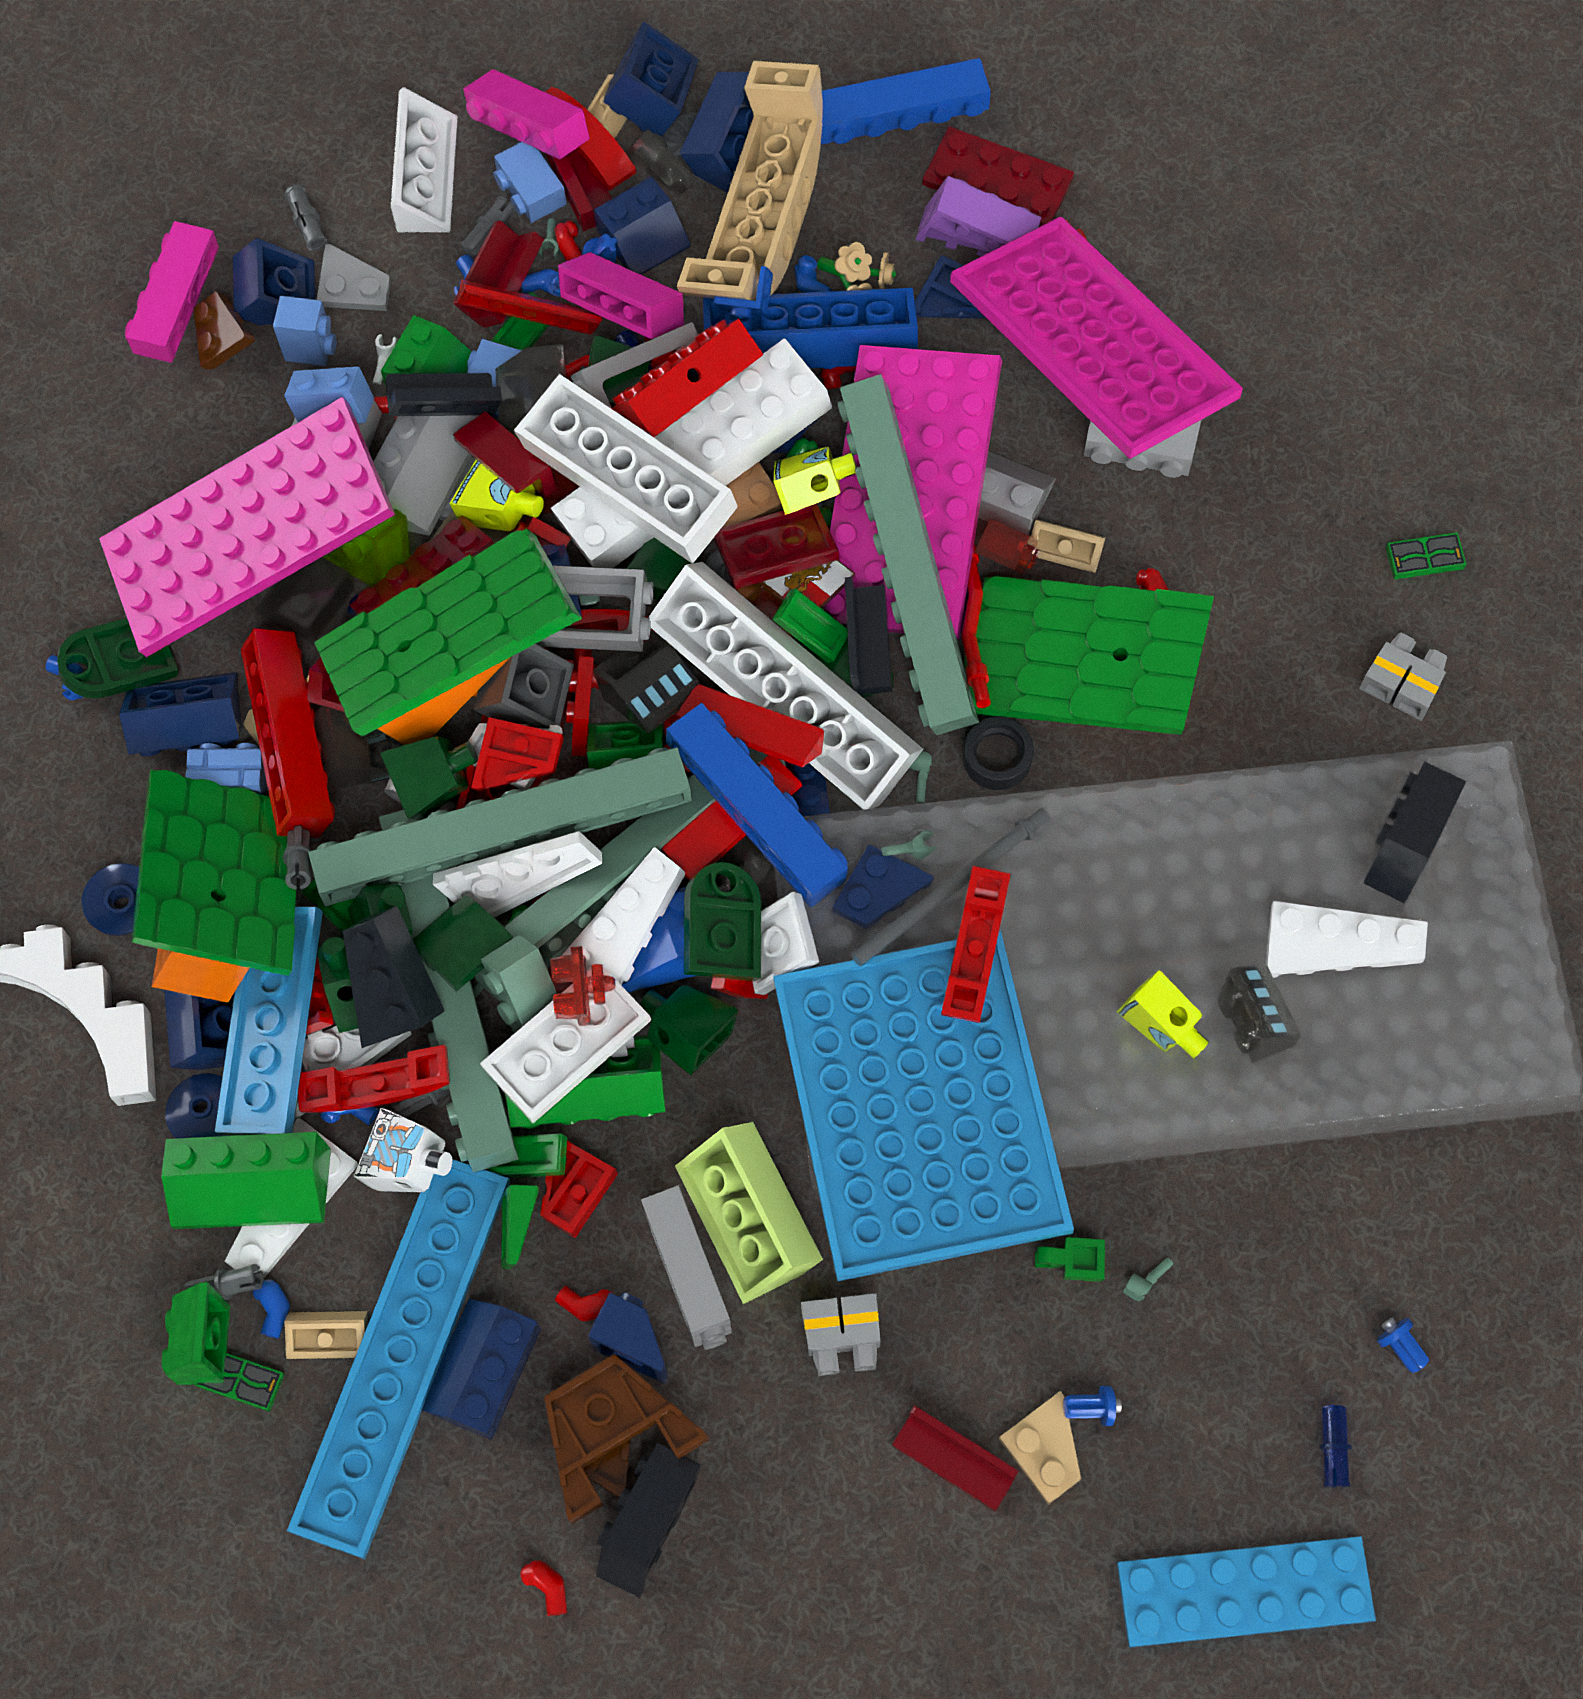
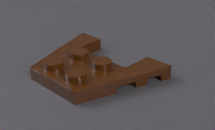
(600, 1414)

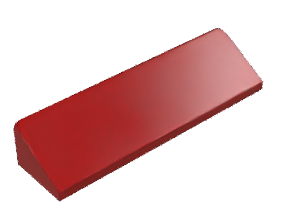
(528, 307)
(760, 727)
(715, 831)

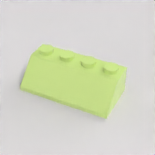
(748, 1211)

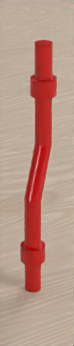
(976, 671)

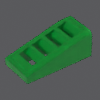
(516, 1214)

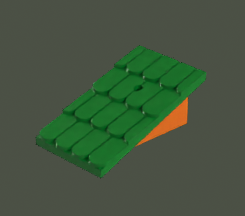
(441, 642)
(1090, 653)
(211, 886)

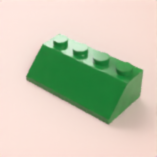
(612, 1090)
(246, 1180)

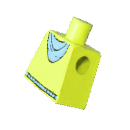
(798, 478)
(491, 503)
(1154, 1008)

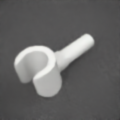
(383, 353)

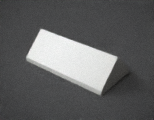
(423, 165)

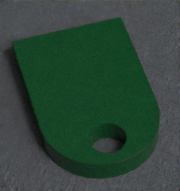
(111, 661)
(722, 926)

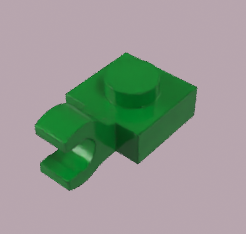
(1080, 1259)

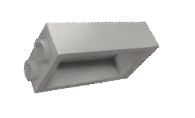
(592, 377)
(609, 583)
(687, 1268)

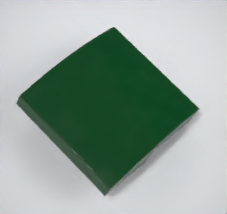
(459, 941)

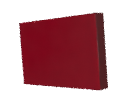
(775, 546)

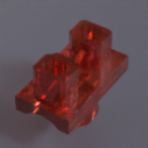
(574, 969)

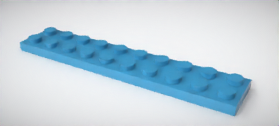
(398, 1360)

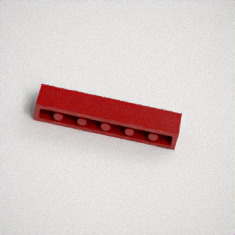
(286, 732)

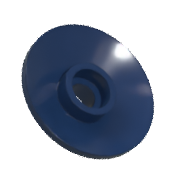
(102, 894)
(181, 1105)

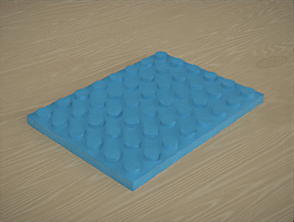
(917, 1119)

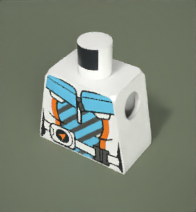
(401, 1155)

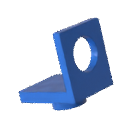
(744, 308)

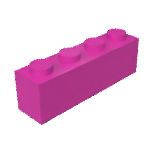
(526, 113)
(172, 291)
(621, 295)

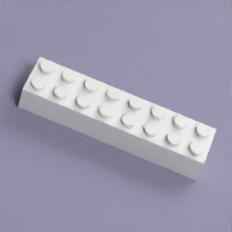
(719, 435)
(768, 668)

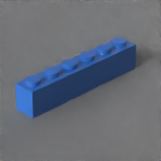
(904, 101)
(757, 804)

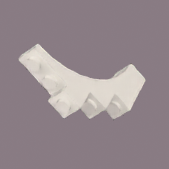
(119, 1032)

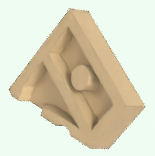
(1045, 1449)

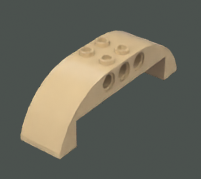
(768, 185)

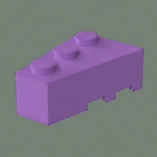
(973, 218)

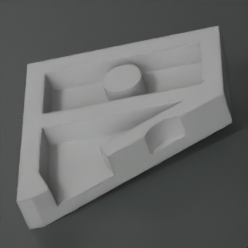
(351, 282)

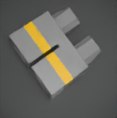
(1395, 663)
(825, 1336)

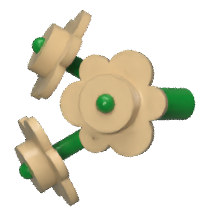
(854, 265)

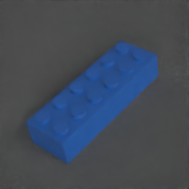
(830, 325)

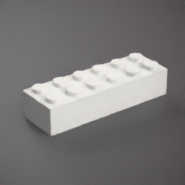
(626, 468)

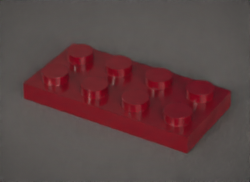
(1000, 171)
(451, 545)

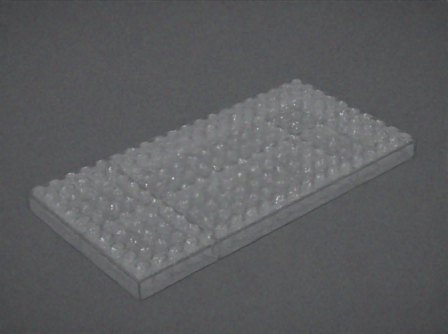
(1185, 886)

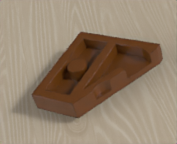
(219, 331)

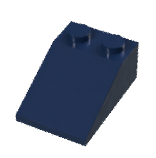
(651, 81)

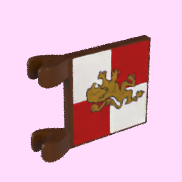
(816, 583)

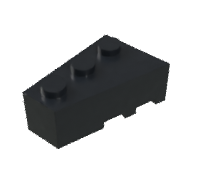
(1414, 832)
(388, 978)
(645, 1518)

